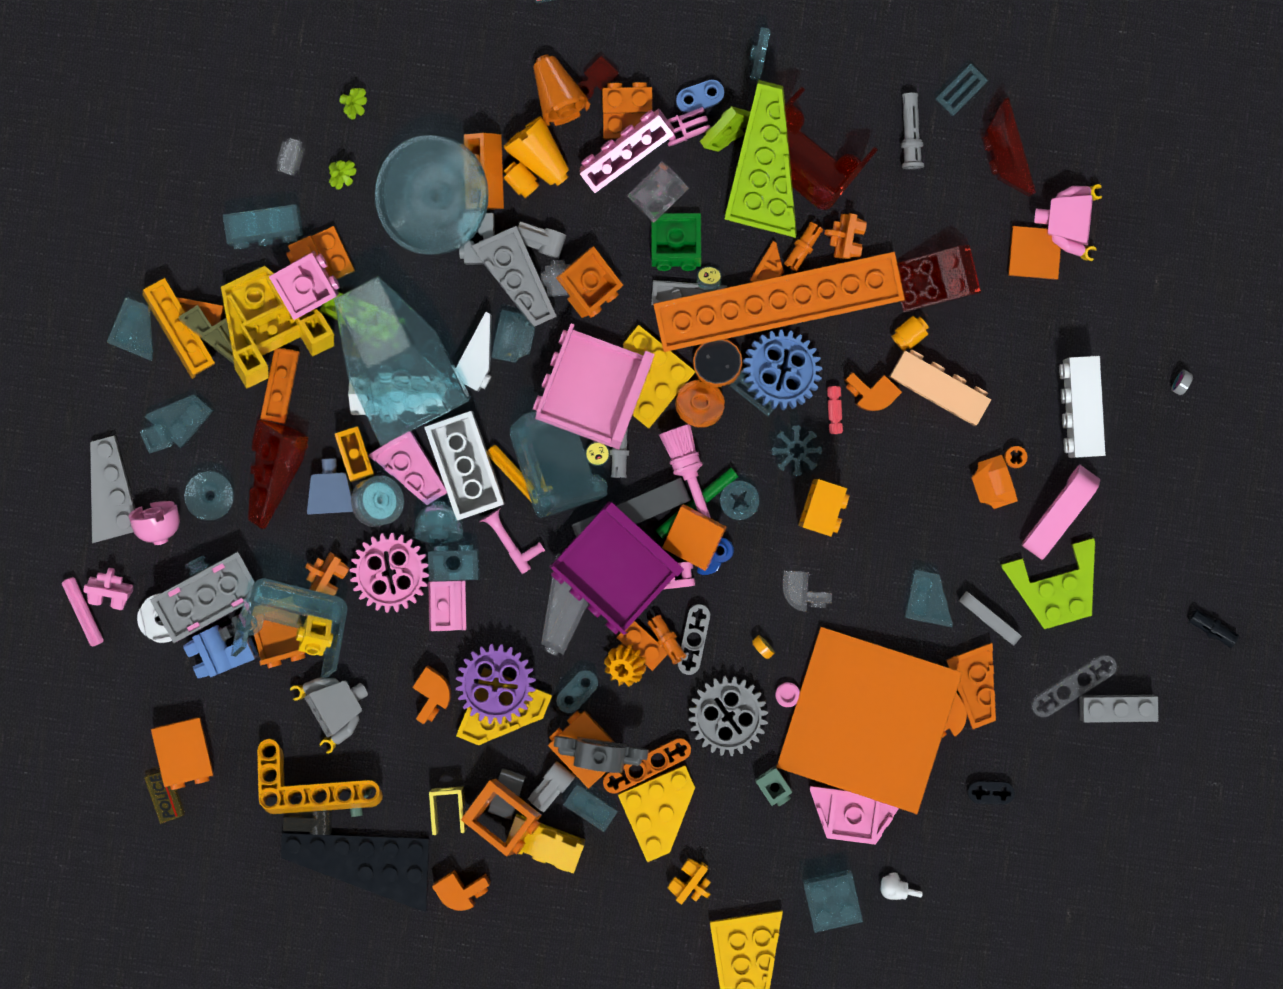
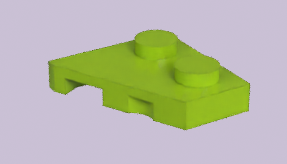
(726, 129)

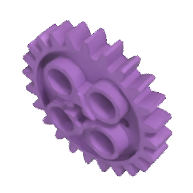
(493, 706)

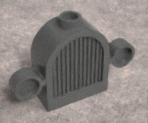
(600, 754)

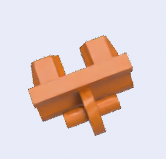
(843, 235)
(331, 566)

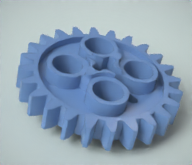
(803, 376)

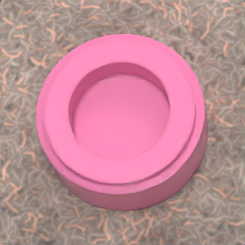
(787, 694)

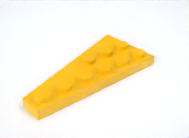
(746, 949)

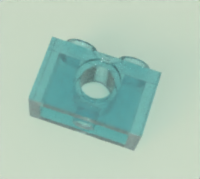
(440, 570)

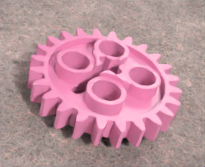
(367, 576)

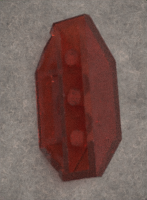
(1007, 151)

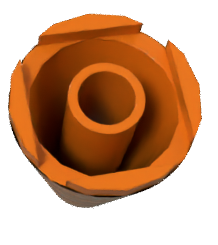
(558, 92)

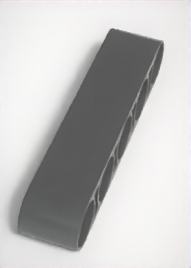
(648, 504)

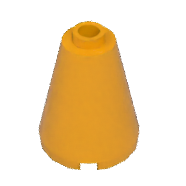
(539, 152)

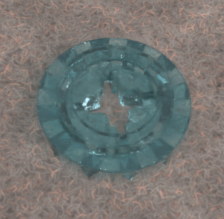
(751, 499)

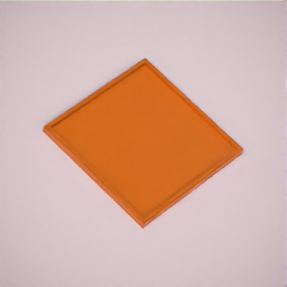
(869, 720)

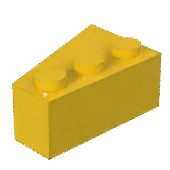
(550, 845)

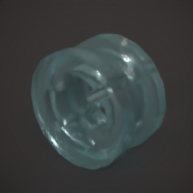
(197, 565)

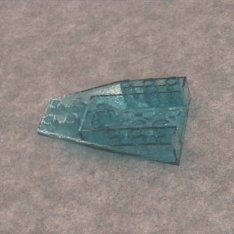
(395, 361)

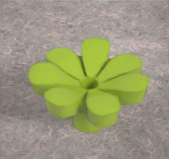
(353, 102)
(341, 173)

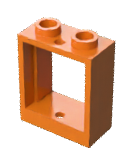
(483, 800)

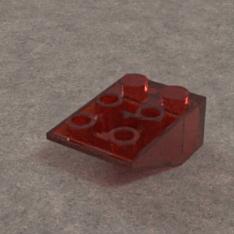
(938, 278)

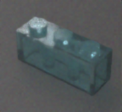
(263, 226)

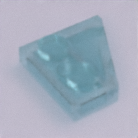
(133, 329)
(181, 418)
(928, 600)

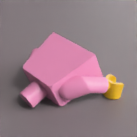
(1070, 219)

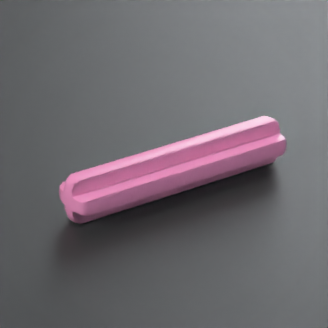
(82, 611)

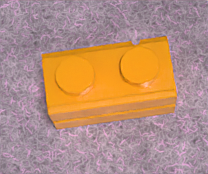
(354, 454)

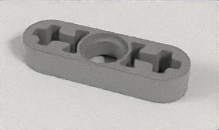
(990, 618)
(703, 622)

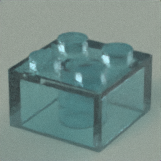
(832, 901)

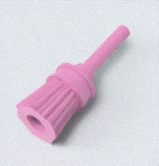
(685, 461)

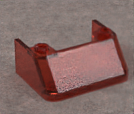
(812, 169)

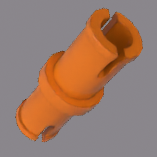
(803, 246)
(667, 639)

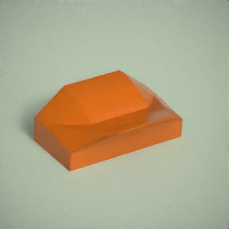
(994, 483)

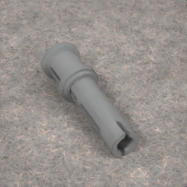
(911, 142)

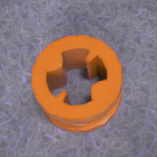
(1023, 457)

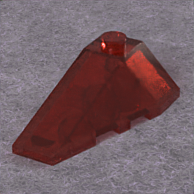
(276, 462)

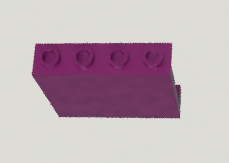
(615, 568)

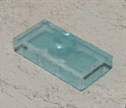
(758, 54)

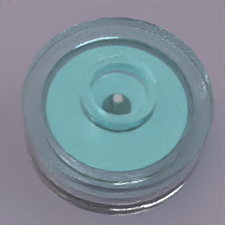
(377, 501)

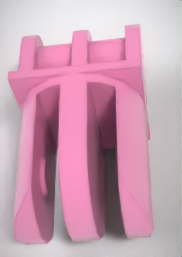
(688, 125)

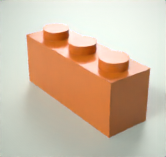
(488, 151)

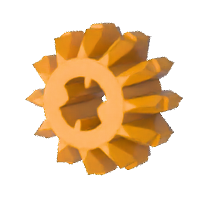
(625, 665)

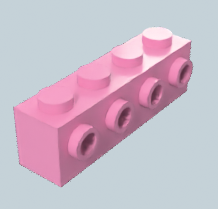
(626, 150)

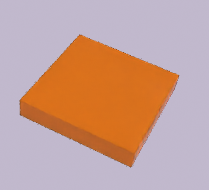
(1033, 254)
(694, 537)

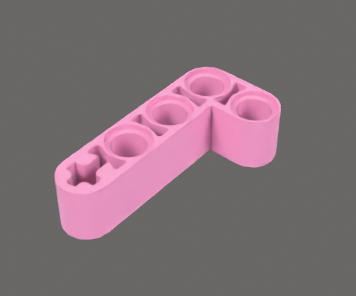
(1062, 512)

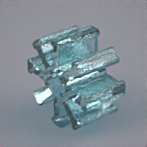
(802, 456)

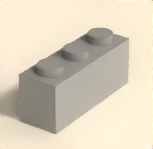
(1118, 708)

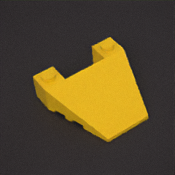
(262, 323)

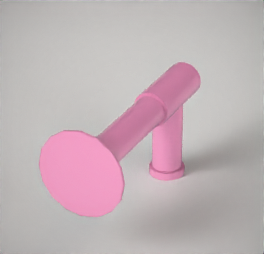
(519, 558)

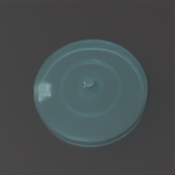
(431, 194)

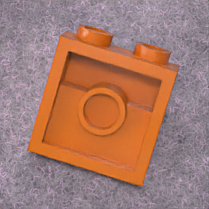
(624, 107)
(330, 246)
(589, 283)

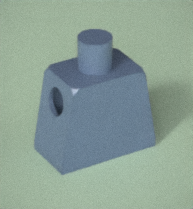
(330, 490)

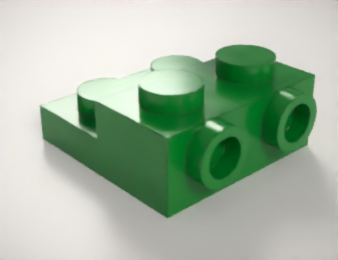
(677, 241)

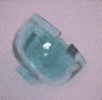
(438, 523)

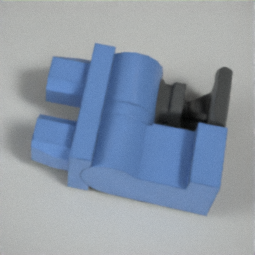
(215, 653)

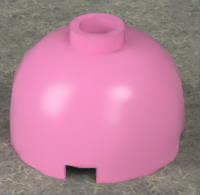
(155, 523)

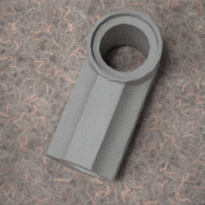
(545, 241)
(554, 782)

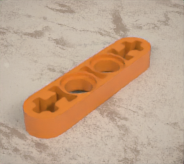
(648, 768)

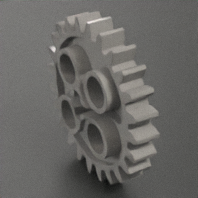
(709, 728)

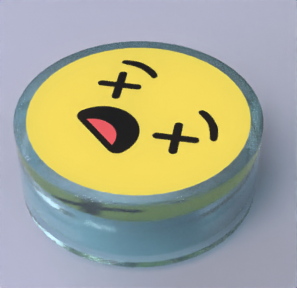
(709, 278)
(597, 454)

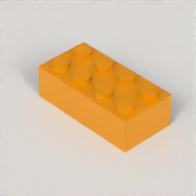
(823, 507)

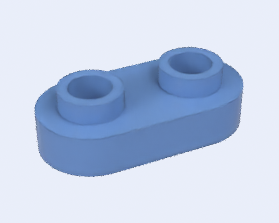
(700, 96)

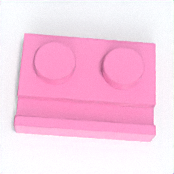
(447, 605)

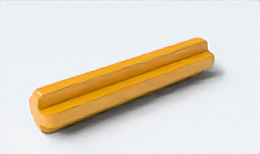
(508, 468)

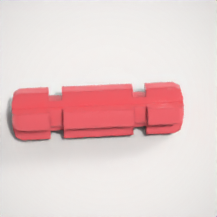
(834, 409)

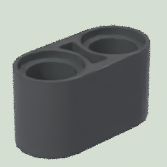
(514, 782)

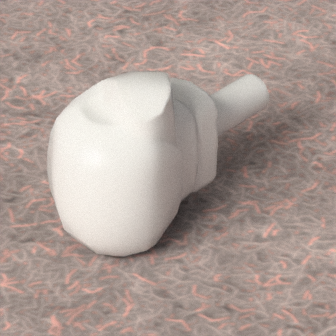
(894, 889)

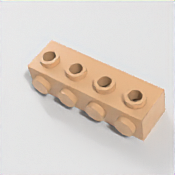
(940, 388)

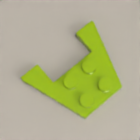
(1062, 596)

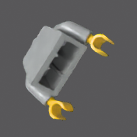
(333, 706)

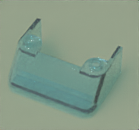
(290, 607)

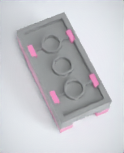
(204, 597)

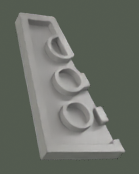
(514, 270)
(109, 491)

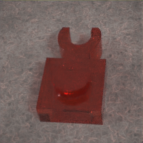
(598, 76)

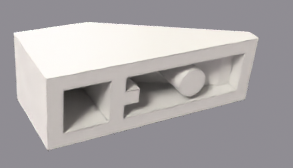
(476, 360)

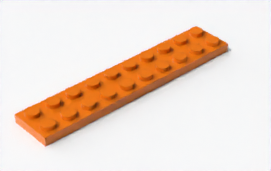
(779, 301)

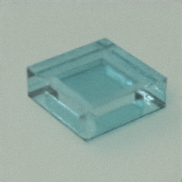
(156, 437)

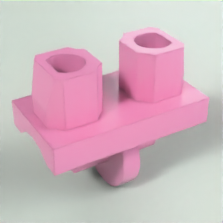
(108, 586)

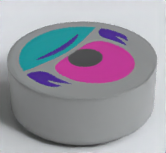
(1182, 382)

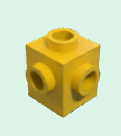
(314, 635)

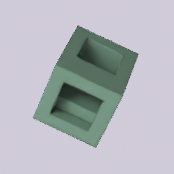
(773, 776)

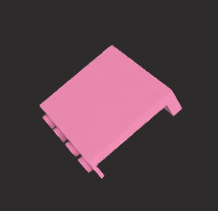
(592, 388)

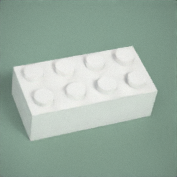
(1083, 406)
(464, 465)

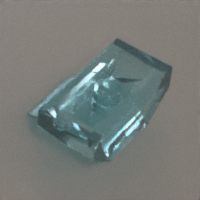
(512, 337)

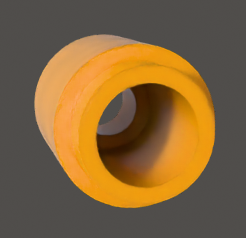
(520, 179)
(910, 333)

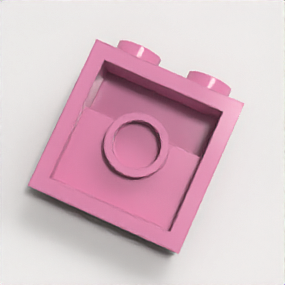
(305, 284)

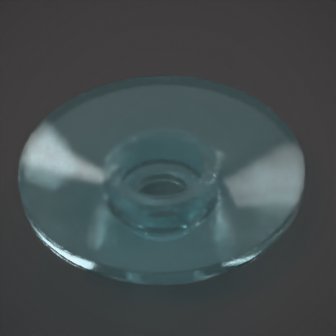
(196, 493)

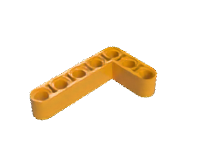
(308, 792)

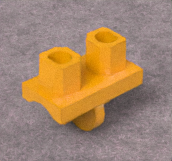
(683, 890)

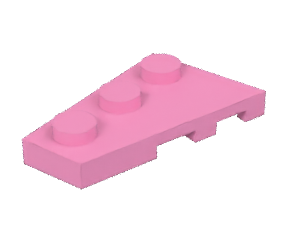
(411, 466)

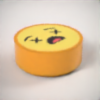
(763, 647)

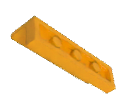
(184, 341)

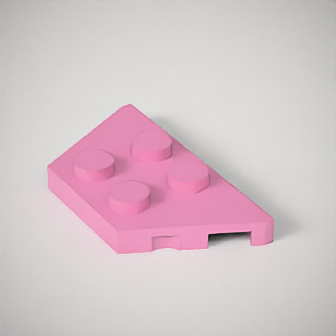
(850, 815)

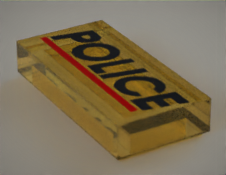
(163, 798)

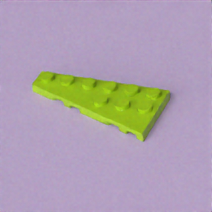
(763, 176)

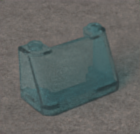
(554, 466)

